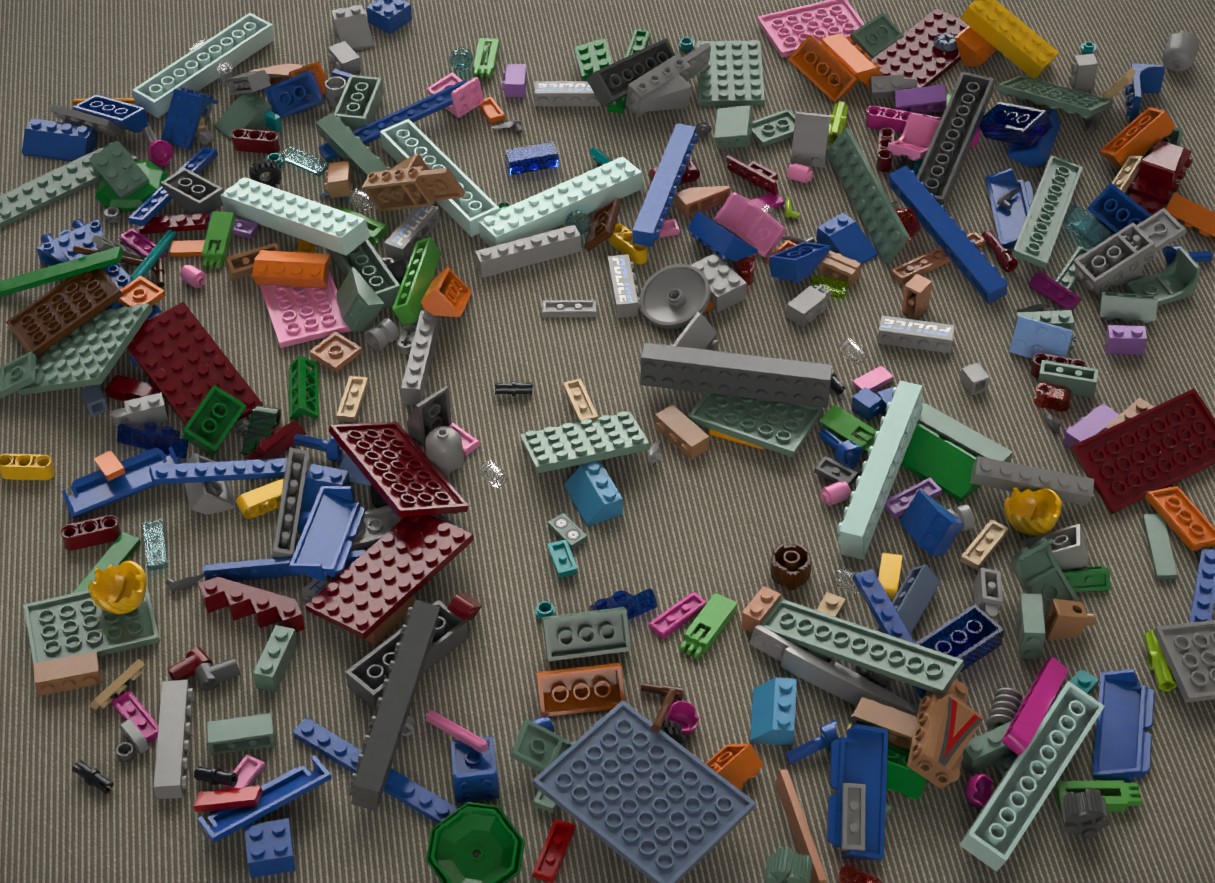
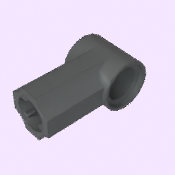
(211, 675)

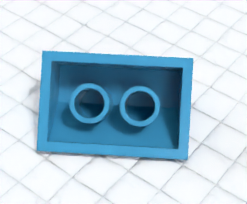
(594, 493)
(774, 712)

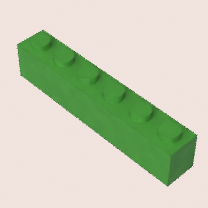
(416, 281)

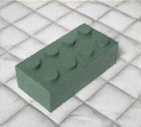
(359, 101)
(586, 634)

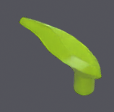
(788, 210)

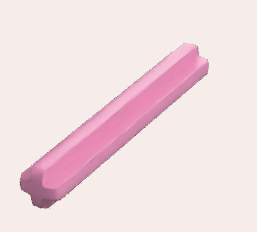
(457, 731)

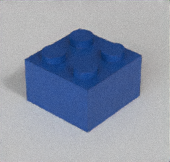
(389, 14)
(269, 848)

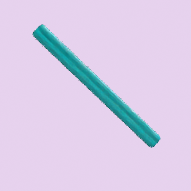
(154, 255)

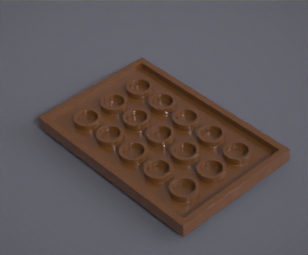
(63, 310)

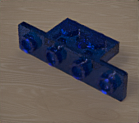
(153, 436)
(634, 604)

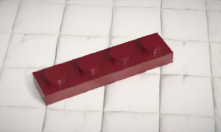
(176, 223)

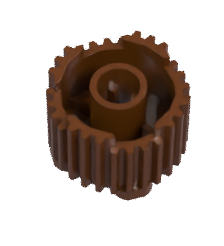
(791, 565)

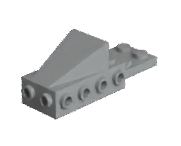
(667, 84)
(1124, 253)

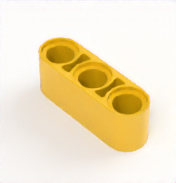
(623, 243)
(26, 467)
(260, 500)
(890, 573)

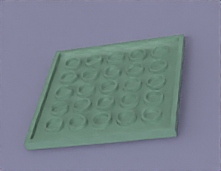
(88, 352)

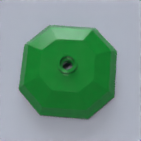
(108, 197)
(471, 830)

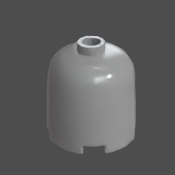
(1180, 51)
(445, 449)

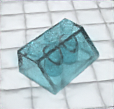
(1086, 226)

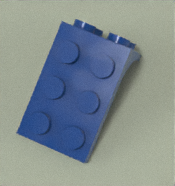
(1146, 80)
(184, 116)
(474, 772)

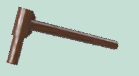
(158, 267)
(669, 693)

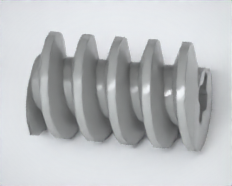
(1004, 707)

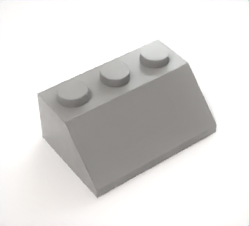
(698, 335)
(209, 496)

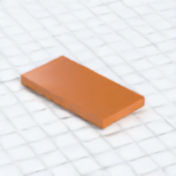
(1183, 517)

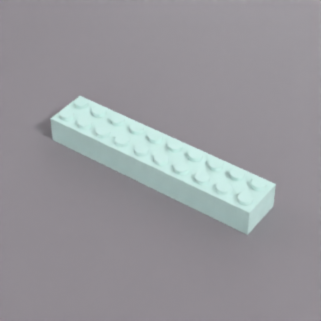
(199, 66)
(407, 139)
(551, 207)
(295, 216)
(880, 470)
(1031, 777)

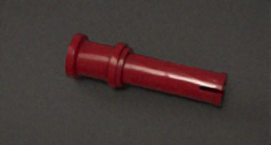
(1002, 255)

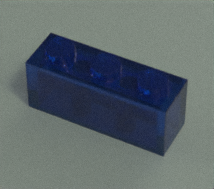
(531, 158)

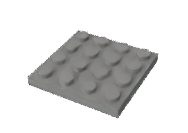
(1191, 657)

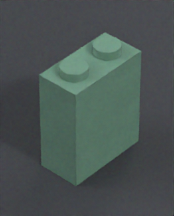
(733, 127)
(1030, 626)

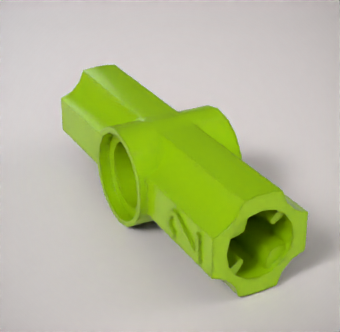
(837, 120)
(1158, 663)

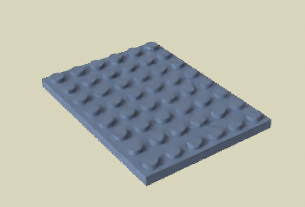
(644, 795)

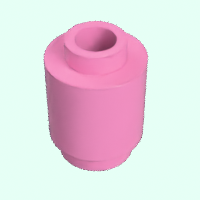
(800, 173)
(193, 276)
(835, 493)

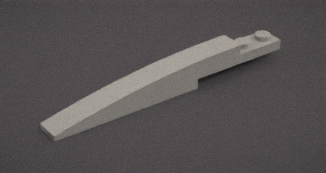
(827, 676)

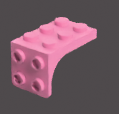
(463, 98)
(915, 138)
(750, 223)

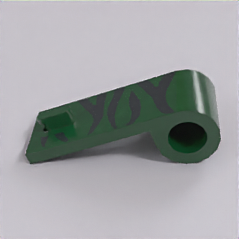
(261, 426)

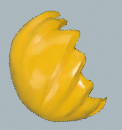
(1033, 510)
(119, 587)

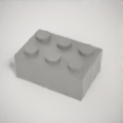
(725, 284)

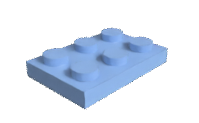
(1039, 337)

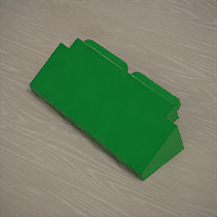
(941, 461)

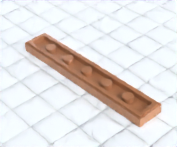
(928, 261)
(799, 825)

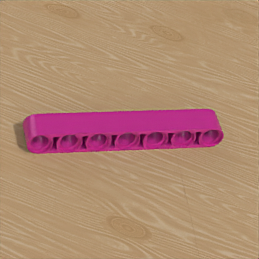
(883, 117)
(1035, 706)

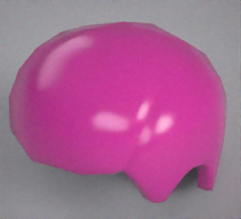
(160, 152)
(684, 715)
(979, 790)

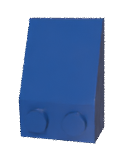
(295, 95)
(846, 239)
(797, 261)
(321, 476)
(930, 524)

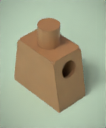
(1066, 619)

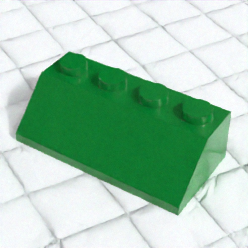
(901, 777)

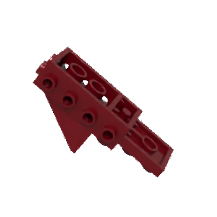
(1160, 176)

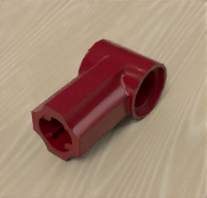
(186, 667)

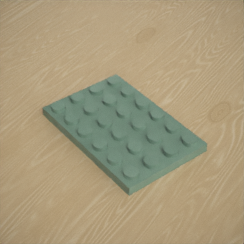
(732, 74)
(1054, 96)
(756, 421)
(584, 442)
(77, 626)

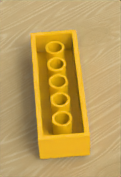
(1010, 36)

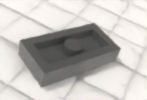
(835, 471)

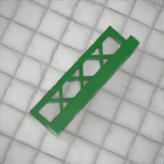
(298, 385)
(1088, 578)

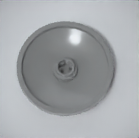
(675, 296)

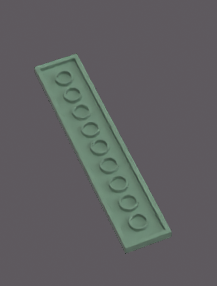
(49, 188)
(867, 196)
(1047, 212)
(863, 647)

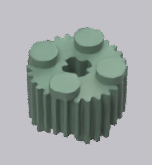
(788, 867)

